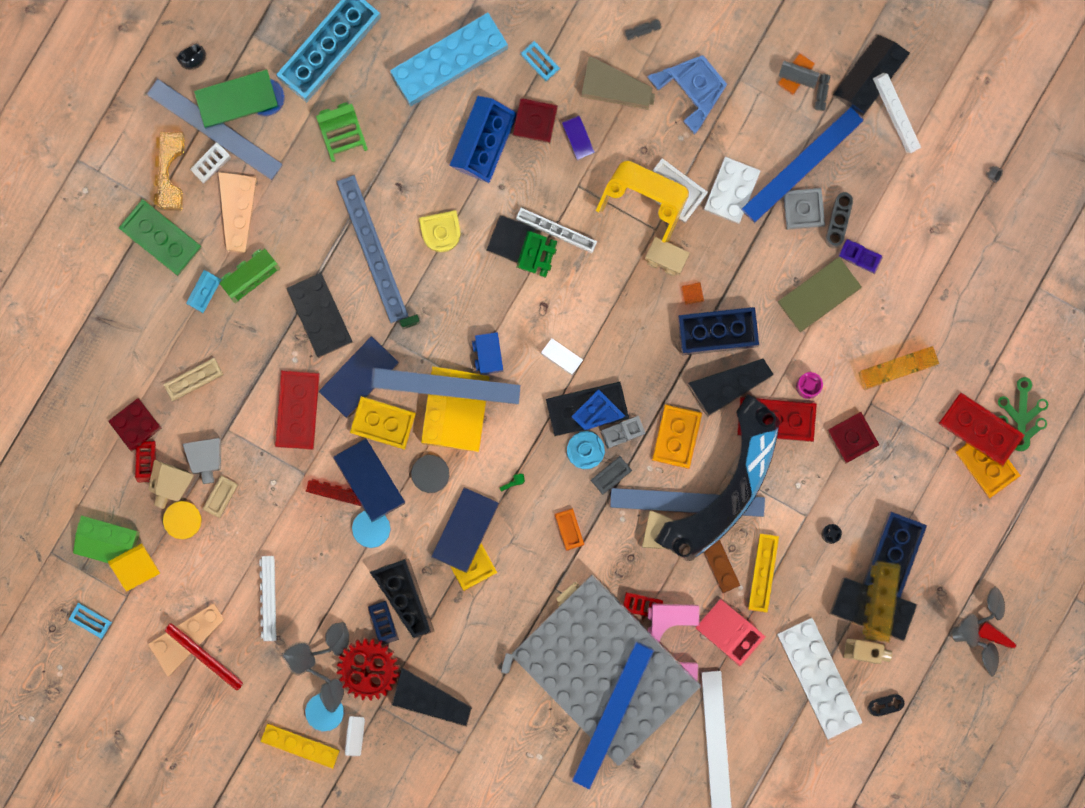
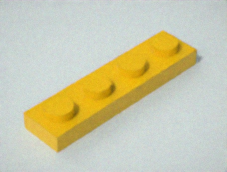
(763, 573)
(300, 746)

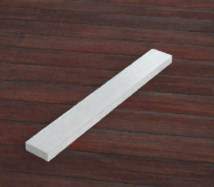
(716, 739)

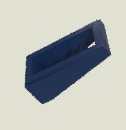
(388, 638)

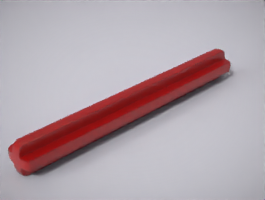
(203, 656)

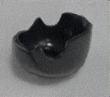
(192, 57)

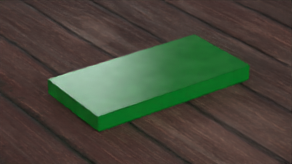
(236, 98)
(160, 237)

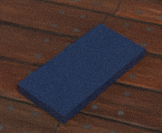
(356, 376)
(369, 480)
(465, 530)

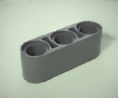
(844, 212)

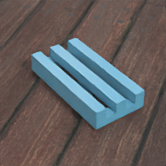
(534, 66)
(104, 628)

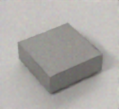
(507, 663)

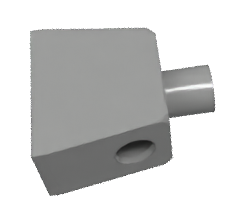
(204, 458)

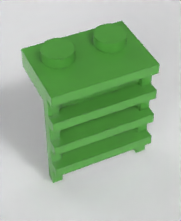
(338, 119)

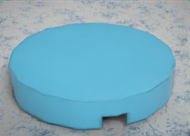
(585, 450)
(370, 533)
(320, 717)

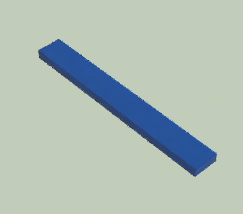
(802, 165)
(613, 715)

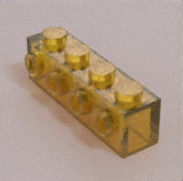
(882, 601)

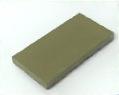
(819, 294)

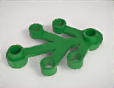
(1023, 417)

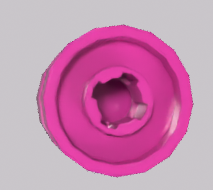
(809, 385)

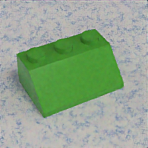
(249, 275)
(103, 540)

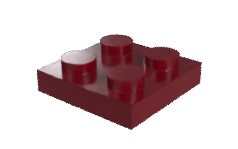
(535, 120)
(134, 424)
(853, 437)

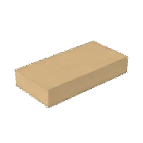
(220, 496)

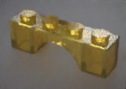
(170, 147)
(898, 368)

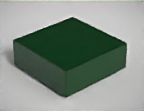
(410, 321)

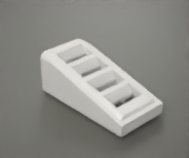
(211, 152)

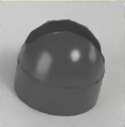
(994, 174)

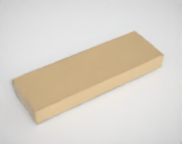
(193, 379)

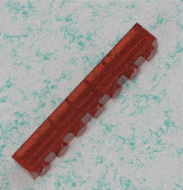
(331, 492)

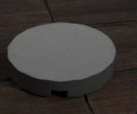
(430, 474)

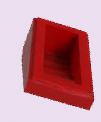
(138, 469)
(628, 596)
(992, 634)

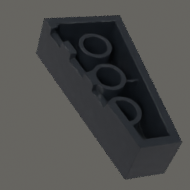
(725, 387)
(405, 597)
(424, 698)

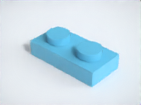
(203, 291)

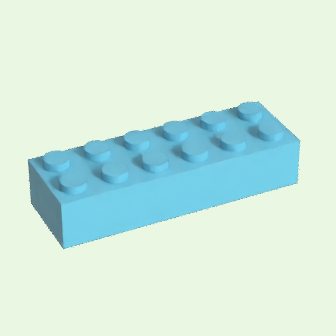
(328, 47)
(449, 59)

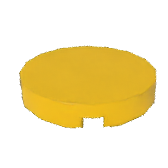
(182, 520)

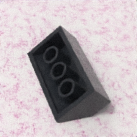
(858, 87)

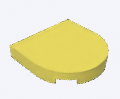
(441, 231)

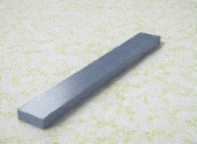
(219, 133)
(372, 249)
(445, 386)
(673, 501)

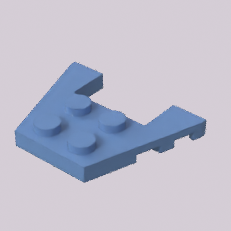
(700, 84)

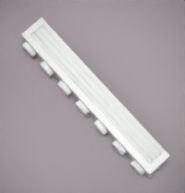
(896, 112)
(556, 230)
(268, 598)

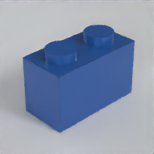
(489, 353)

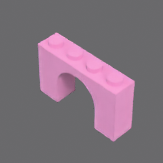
(669, 615)

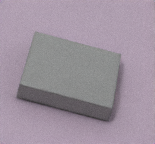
(804, 209)

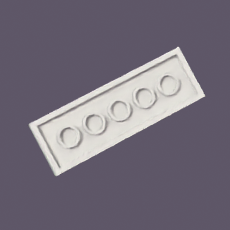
(819, 678)

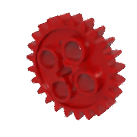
(370, 652)

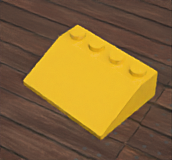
(454, 420)

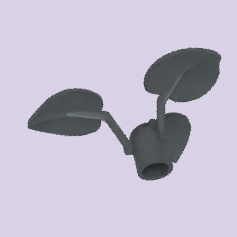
(969, 630)
(301, 660)

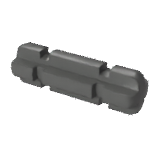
(642, 29)
(822, 92)

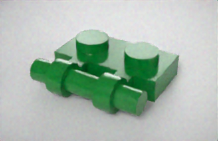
(532, 251)

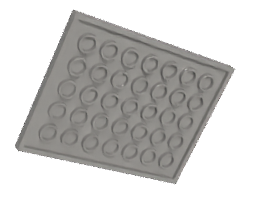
(582, 656)

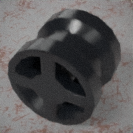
(835, 532)

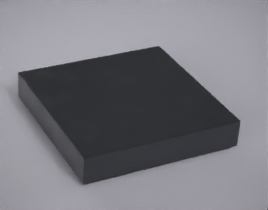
(508, 238)

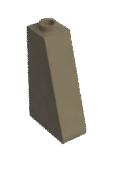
(614, 86)

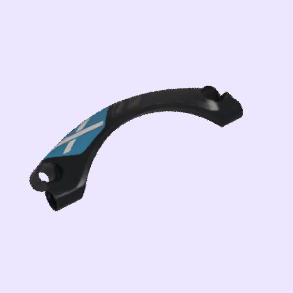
(714, 521)

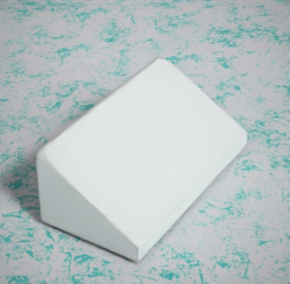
(561, 357)
(354, 736)

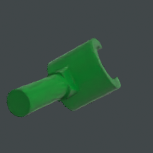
(518, 480)

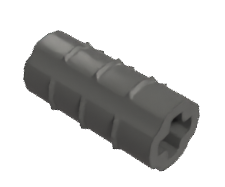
(799, 74)

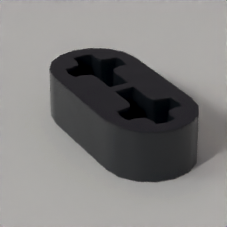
(884, 700)

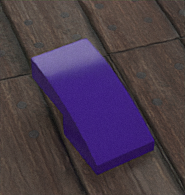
(578, 137)
(860, 256)

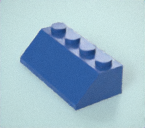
(483, 139)

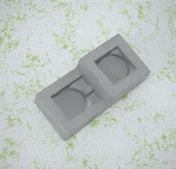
(623, 432)

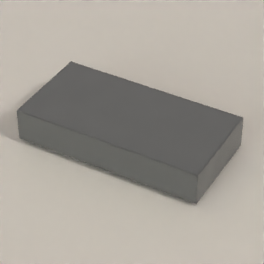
(611, 475)

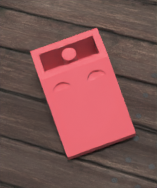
(730, 632)

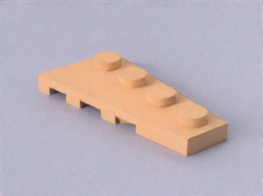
(237, 207)
(198, 628)

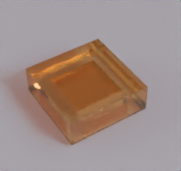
(692, 293)

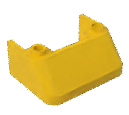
(651, 184)

